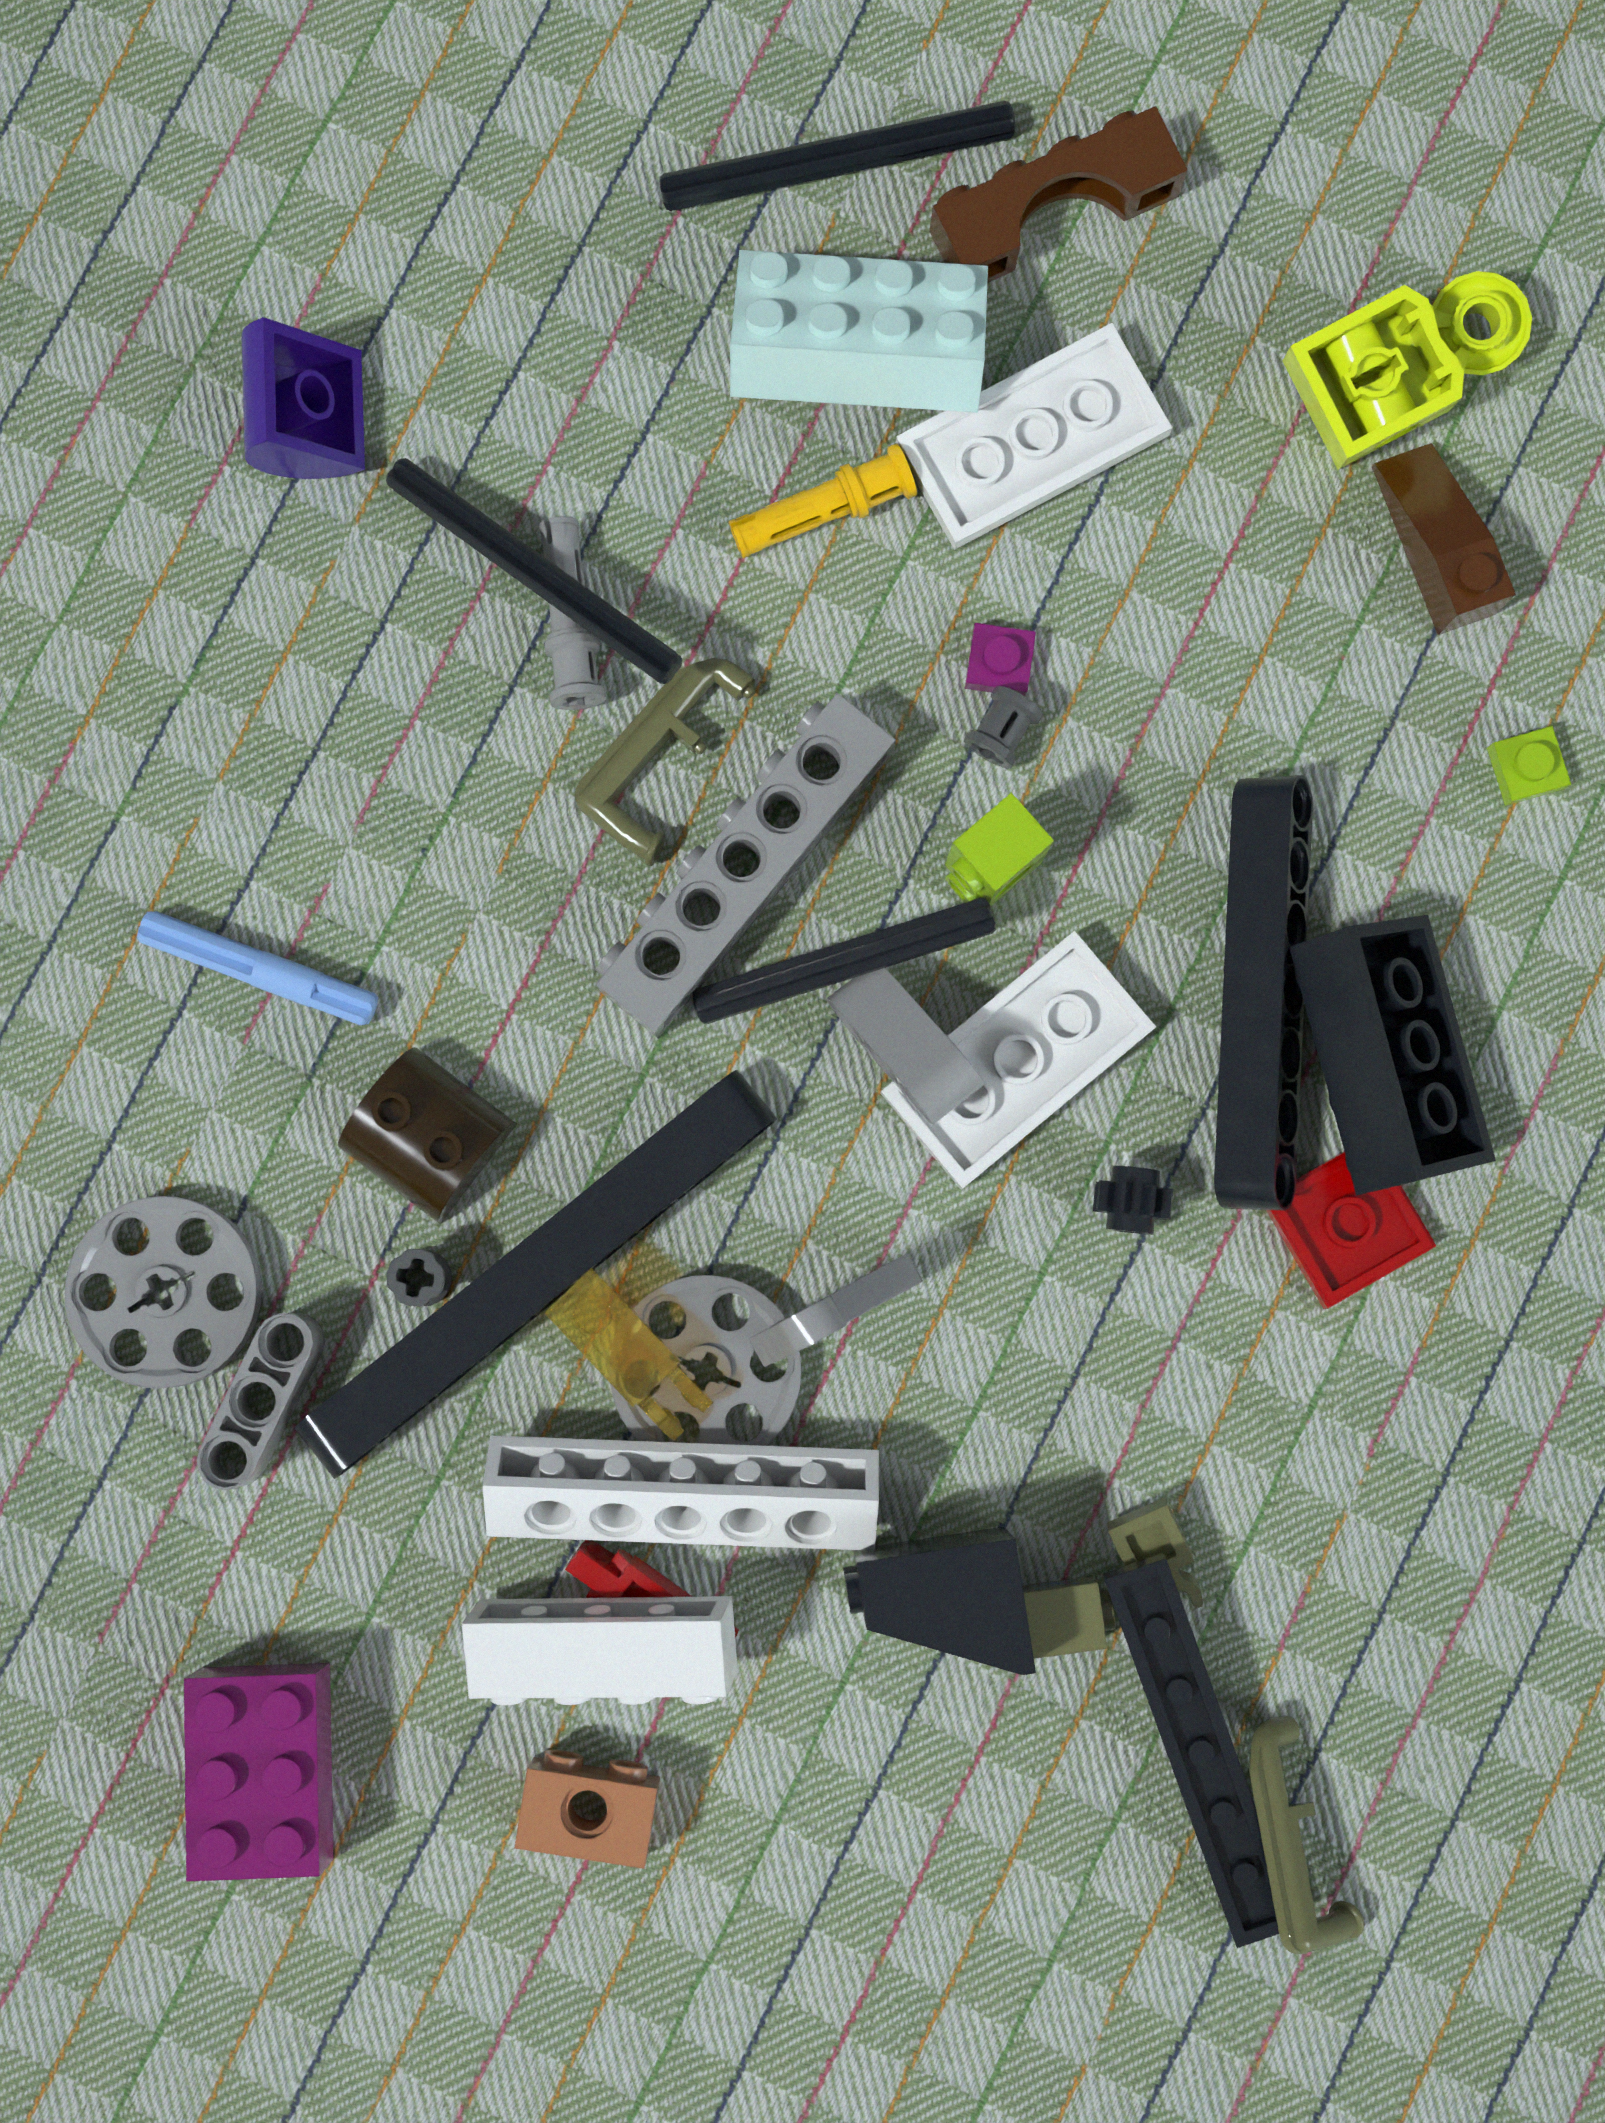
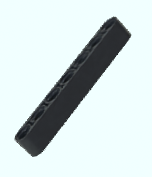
(1261, 994)

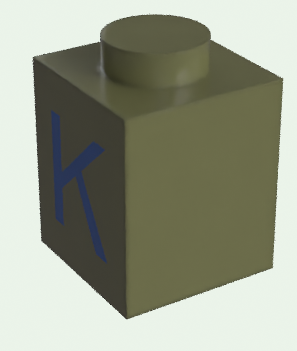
(1068, 1616)

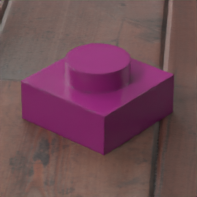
(999, 658)

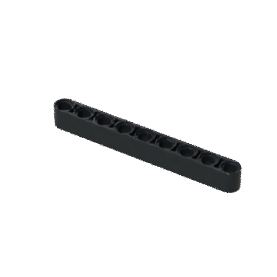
(535, 1274)

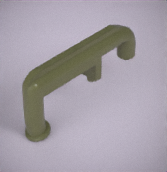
(642, 741)
(1284, 1849)

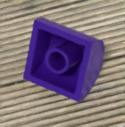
(301, 403)

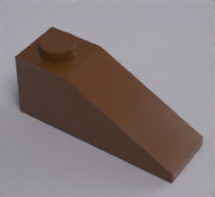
(1443, 539)

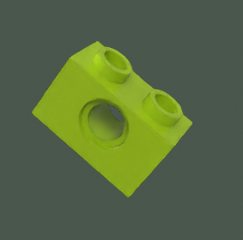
(996, 852)

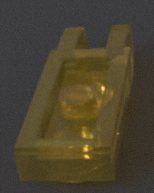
(624, 1349)

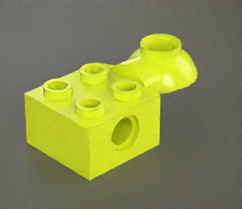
(1403, 360)

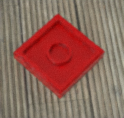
(1348, 1238)

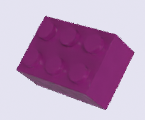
(258, 1772)

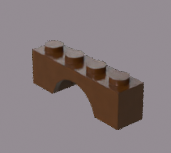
(1123, 167)

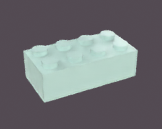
(858, 331)

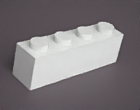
(600, 1649)

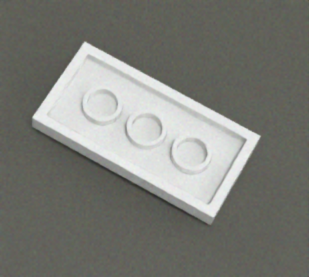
(1034, 436)
(1033, 1054)

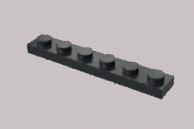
(1196, 1743)

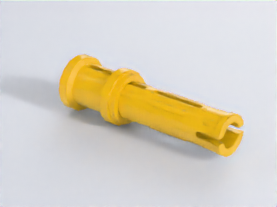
(850, 493)

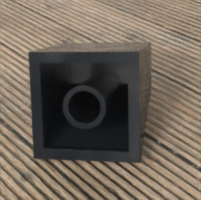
(948, 1596)

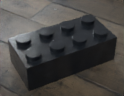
(1391, 1053)

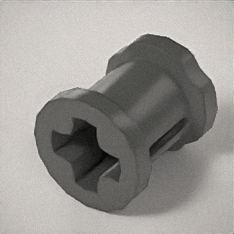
(1003, 727)
(411, 1260)

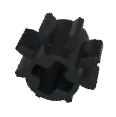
(1133, 1200)

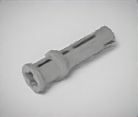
(569, 643)

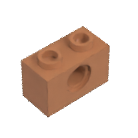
(553, 1827)

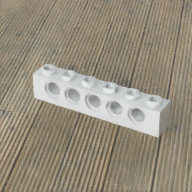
(681, 1493)

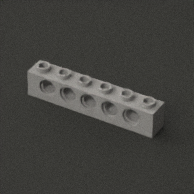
(831, 730)

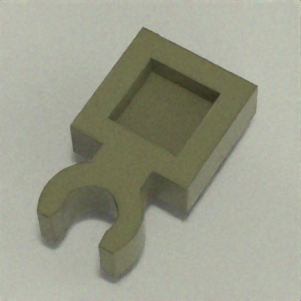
(1153, 1532)

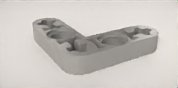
(835, 1311)

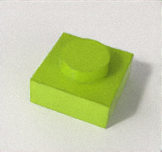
(1528, 765)

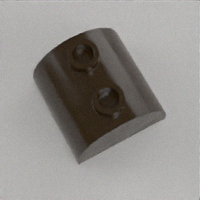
(424, 1133)

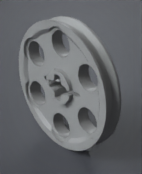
(134, 1282)
(734, 1353)

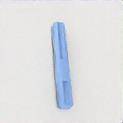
(258, 968)

